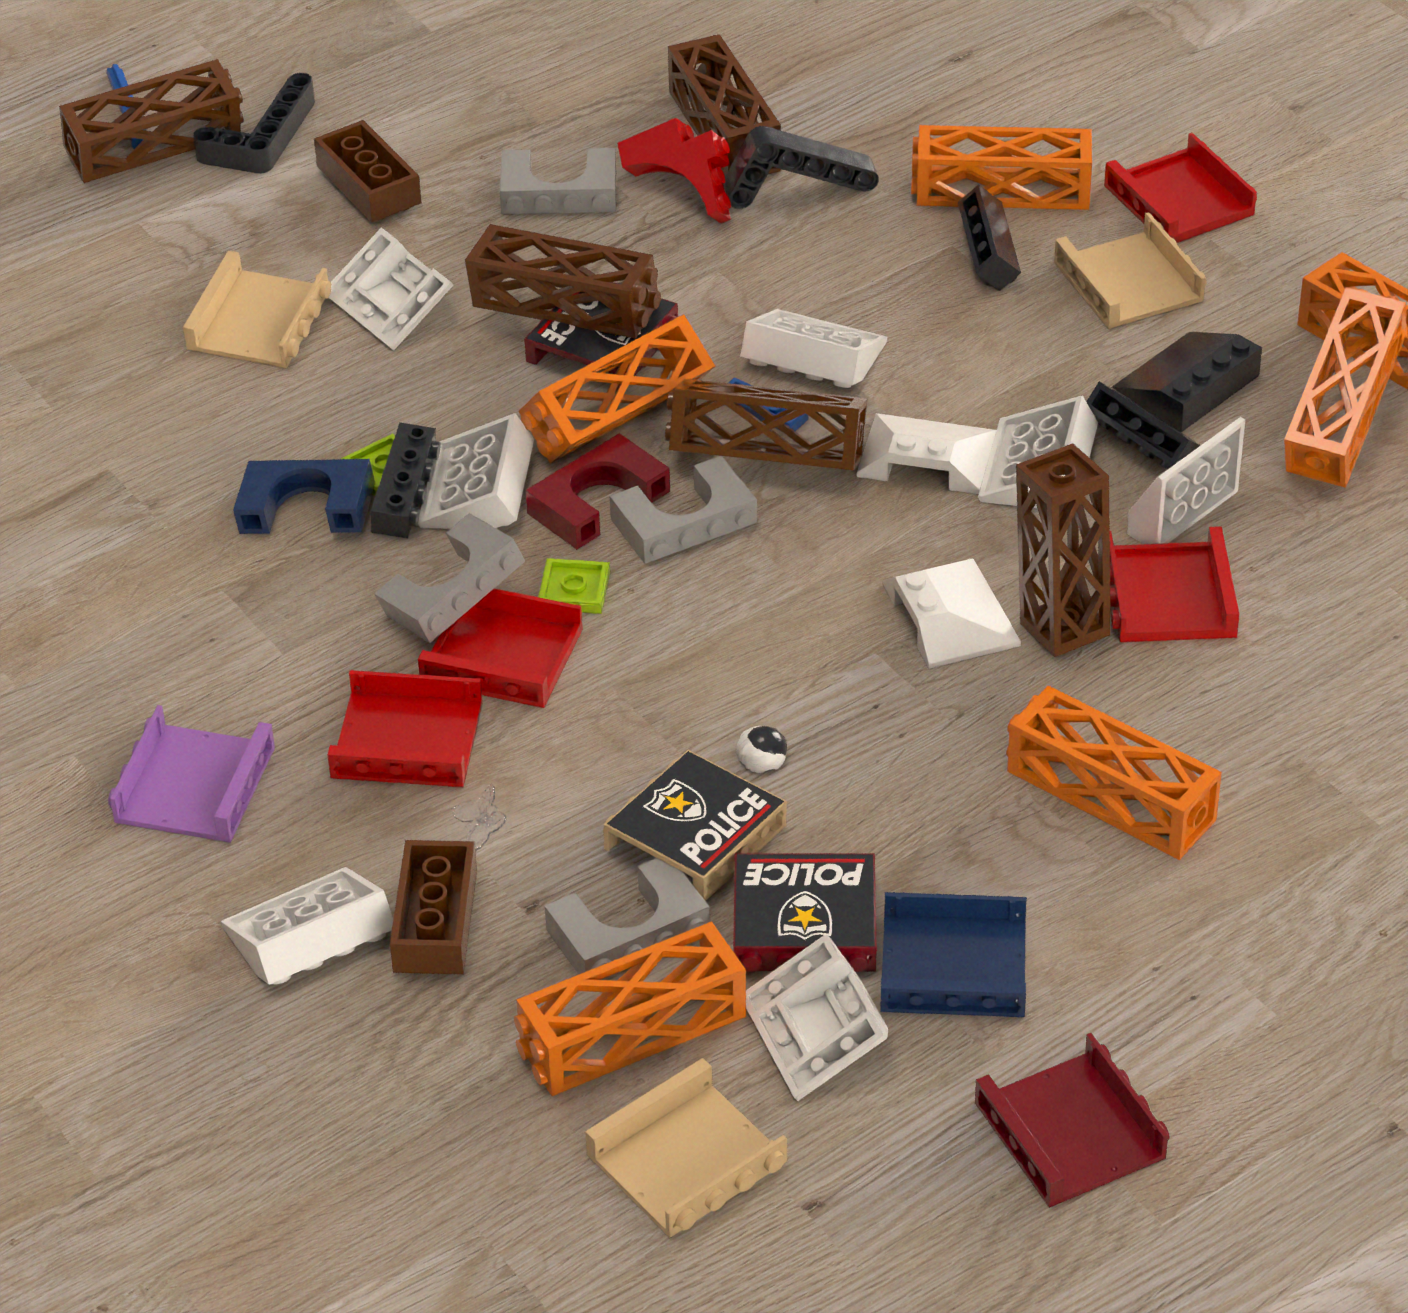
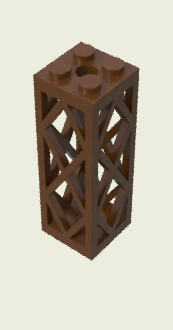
(715, 73)
(88, 148)
(630, 300)
(689, 437)
(1068, 612)

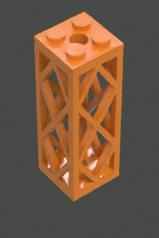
(980, 165)
(1322, 294)
(1384, 328)
(551, 424)
(1037, 741)
(547, 1036)

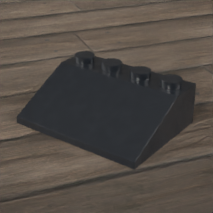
(1193, 376)

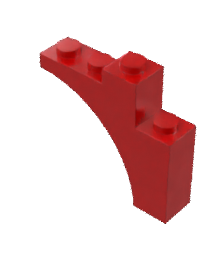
(677, 151)

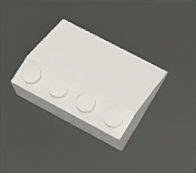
(811, 347)
(1032, 435)
(479, 475)
(1189, 488)
(310, 925)

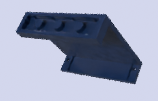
(954, 954)

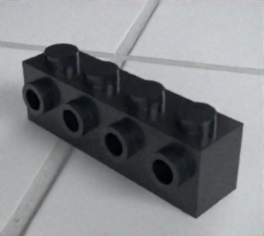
(989, 238)
(1139, 425)
(404, 480)

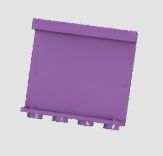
(190, 779)

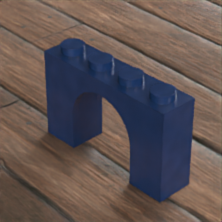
(273, 481)

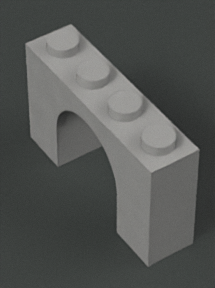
(588, 193)
(659, 534)
(434, 609)
(593, 944)

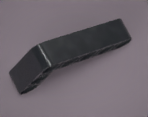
(268, 140)
(779, 149)

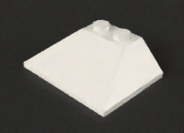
(387, 289)
(927, 444)
(953, 613)
(814, 1016)

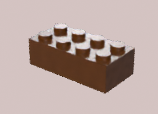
(367, 171)
(433, 907)

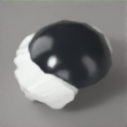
(761, 748)

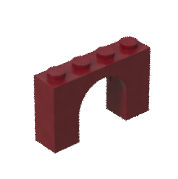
(612, 463)

